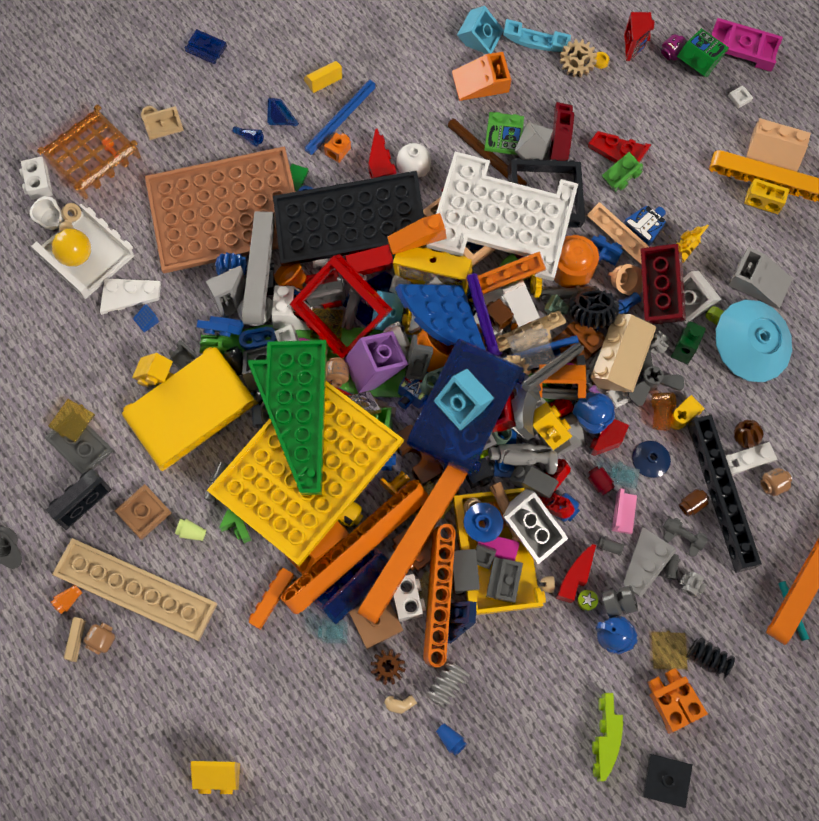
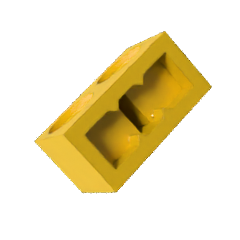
(766, 196)

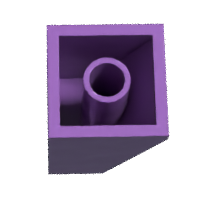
(375, 360)

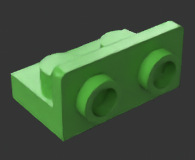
(622, 172)

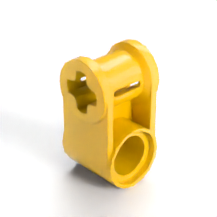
(686, 411)

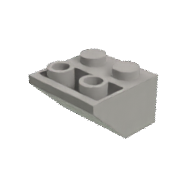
(228, 290)

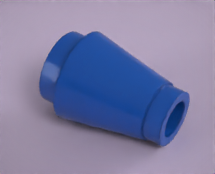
(451, 739)

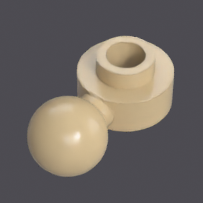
(76, 211)

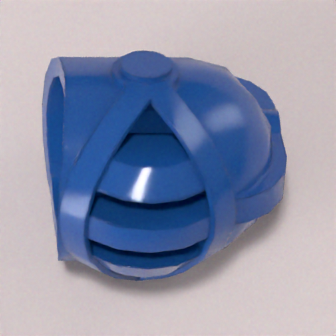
(594, 412)
(616, 635)

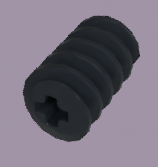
(711, 657)

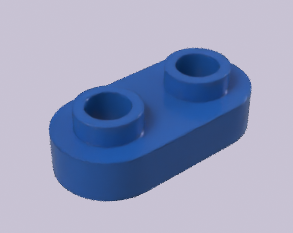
(257, 337)

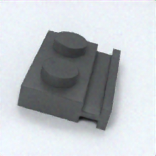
(504, 580)

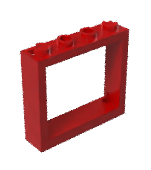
(359, 284)

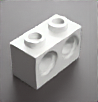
(38, 178)
(402, 598)

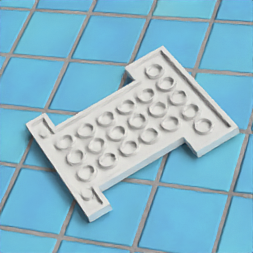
(502, 214)

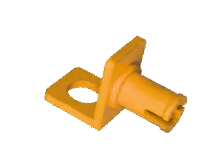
(396, 484)

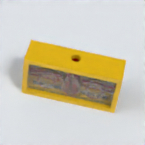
(424, 264)

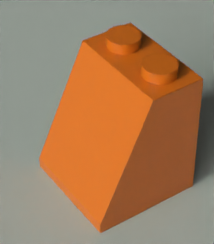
(330, 540)

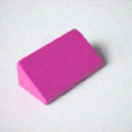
(505, 548)

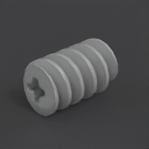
(447, 684)

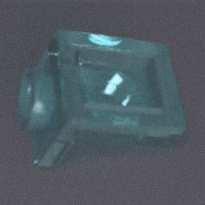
(625, 475)
(333, 633)

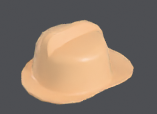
(627, 279)

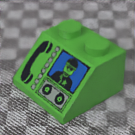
(503, 132)

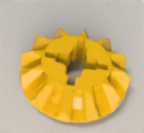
(535, 285)

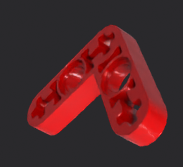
(568, 509)

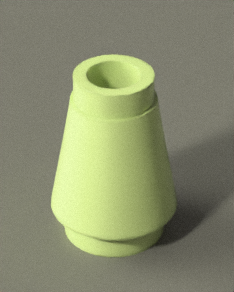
(189, 530)

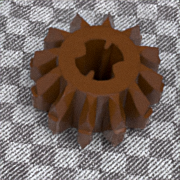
(394, 663)

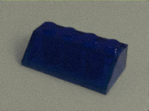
(351, 586)

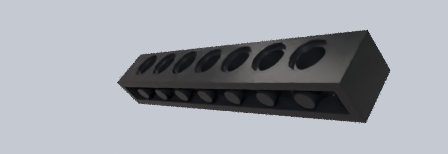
(724, 494)

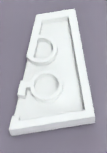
(125, 293)

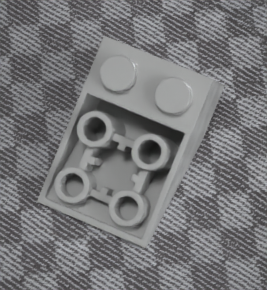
(761, 278)

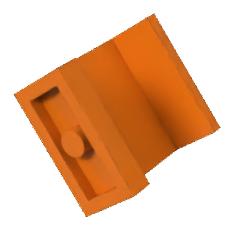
(569, 375)

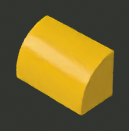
(324, 76)

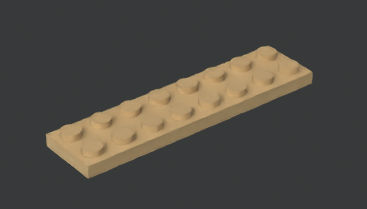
(135, 589)

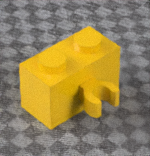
(152, 370)
(550, 426)

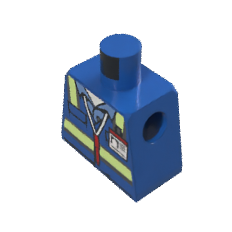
(411, 393)

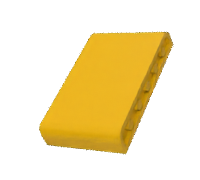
(188, 408)
(528, 594)

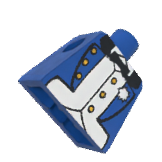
(646, 223)

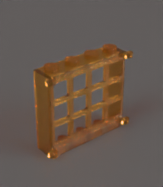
(105, 167)

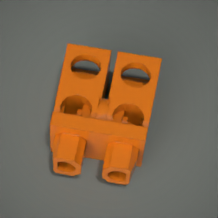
(676, 702)

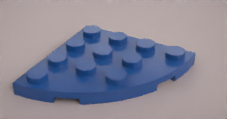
(441, 312)

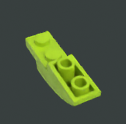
(607, 746)

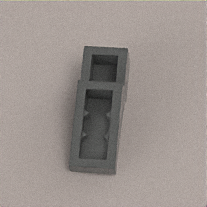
(524, 408)

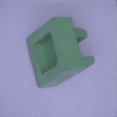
(556, 304)

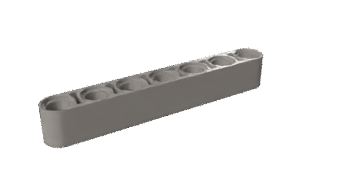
(258, 268)

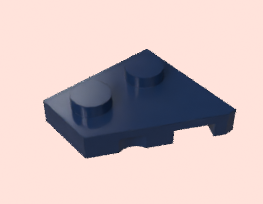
(461, 618)

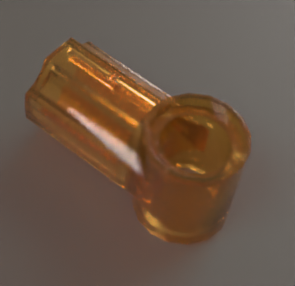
(663, 405)

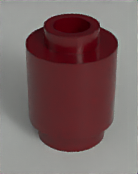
(601, 480)

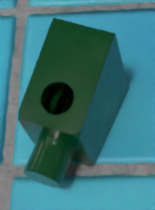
(690, 339)

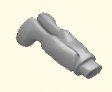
(525, 455)

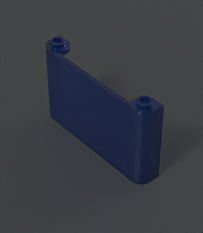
(438, 435)

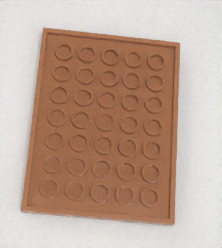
(213, 206)

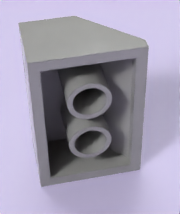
(534, 525)

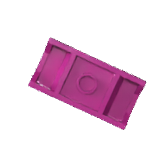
(748, 43)

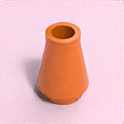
(64, 600)

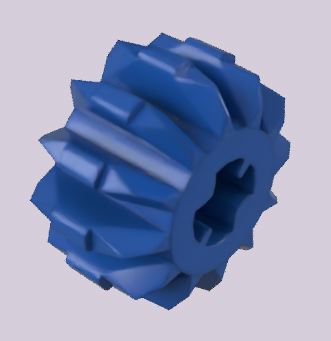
(229, 261)

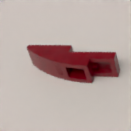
(562, 132)

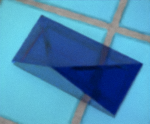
(279, 113)

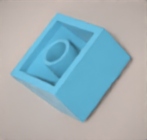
(480, 30)
(463, 399)

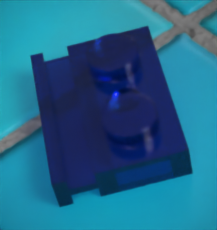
(205, 46)

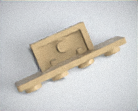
(548, 322)

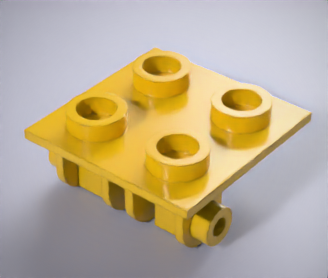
(690, 241)

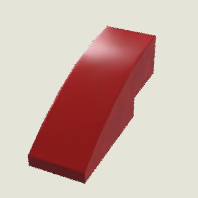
(576, 575)

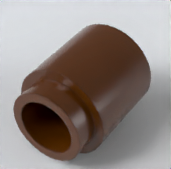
(694, 502)

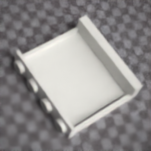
(106, 255)

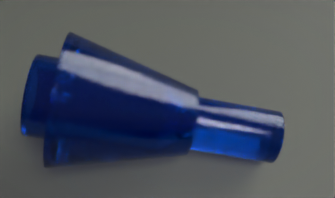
(254, 136)

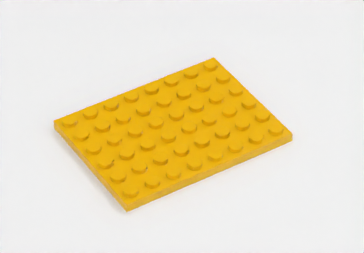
(265, 494)

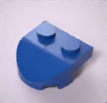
(224, 326)

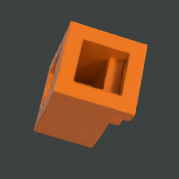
(337, 147)

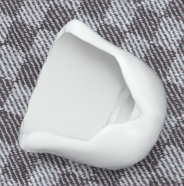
(46, 213)

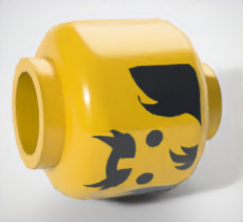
(351, 515)

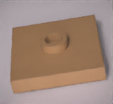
(143, 512)
(373, 634)

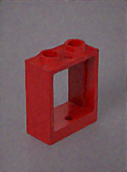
(371, 260)

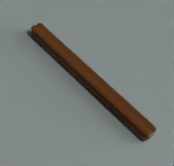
(479, 147)

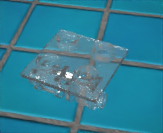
(532, 346)

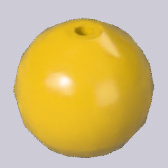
(71, 247)

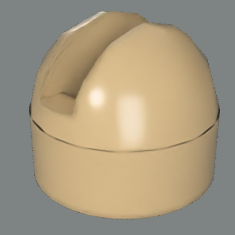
(549, 584)

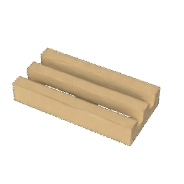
(74, 639)

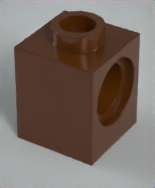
(499, 314)

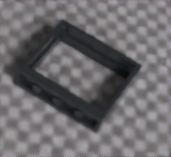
(553, 166)

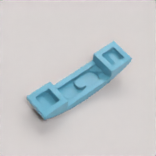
(534, 39)

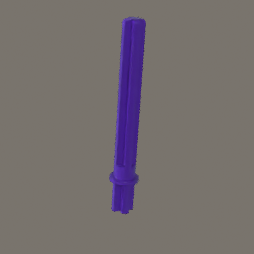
(482, 314)

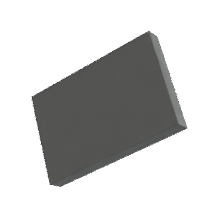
(85, 453)

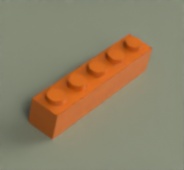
(270, 598)

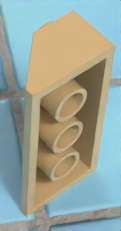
(623, 353)

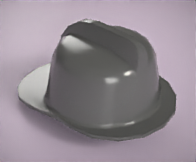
(9, 553)

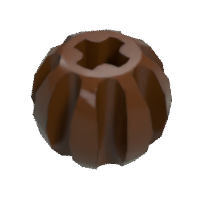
(748, 433)

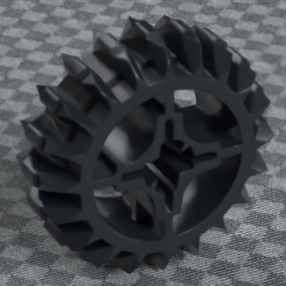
(593, 308)

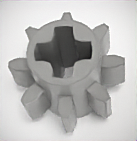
(659, 343)
(692, 584)

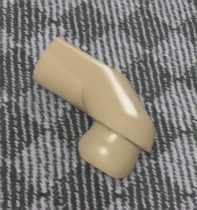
(399, 706)

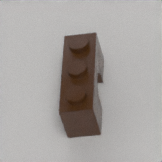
(428, 468)

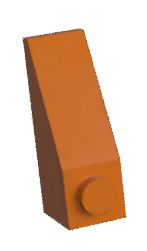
(420, 233)

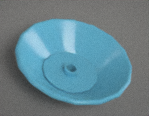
(741, 343)

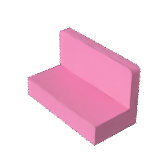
(624, 512)

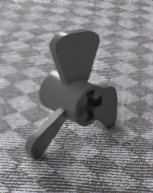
(641, 390)

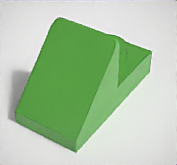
(231, 520)

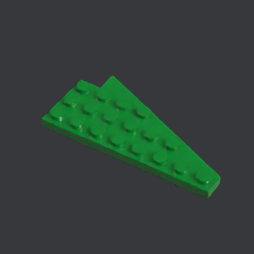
(294, 395)

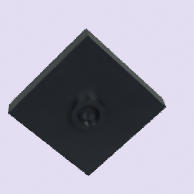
(667, 780)

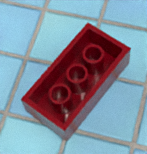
(663, 284)

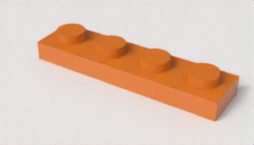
(511, 272)

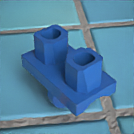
(607, 251)

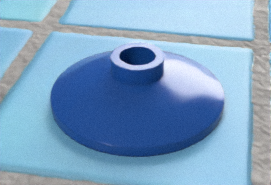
(490, 516)

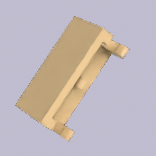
(162, 123)

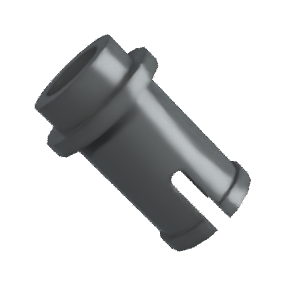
(610, 545)
(672, 568)

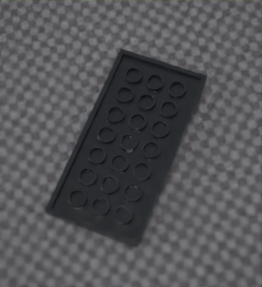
(345, 217)

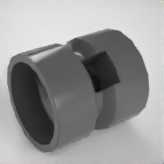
(620, 601)

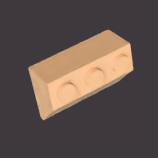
(778, 144)

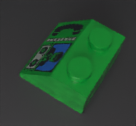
(703, 52)

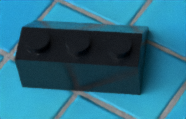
(78, 499)

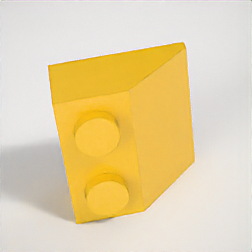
(215, 775)

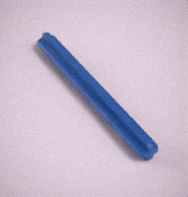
(340, 117)

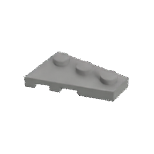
(647, 561)

